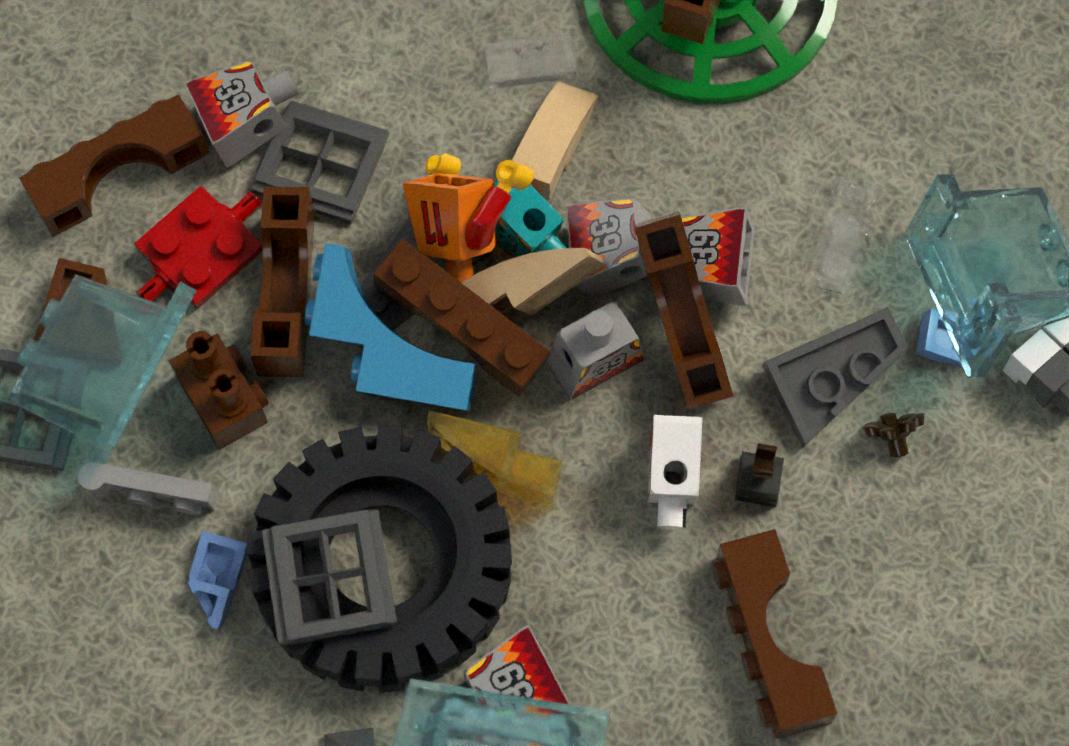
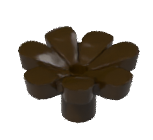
(895, 430)

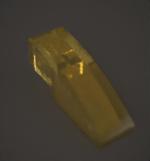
(499, 456)

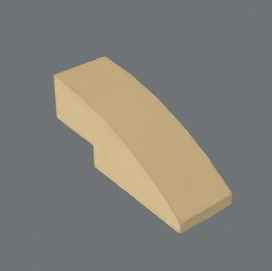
(555, 135)
(533, 278)

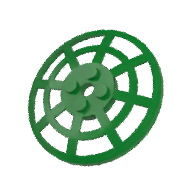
(727, 14)

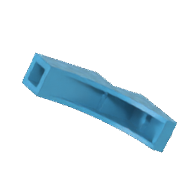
(388, 361)

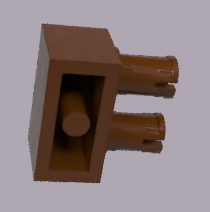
(218, 389)

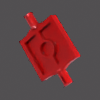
(199, 246)

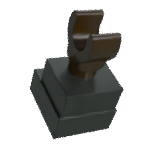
(759, 476)

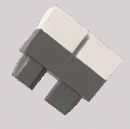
(1044, 365)

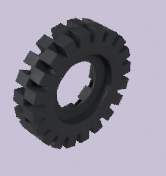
(467, 538)

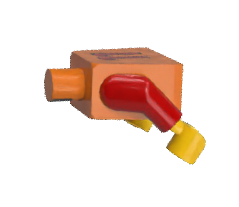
(457, 213)

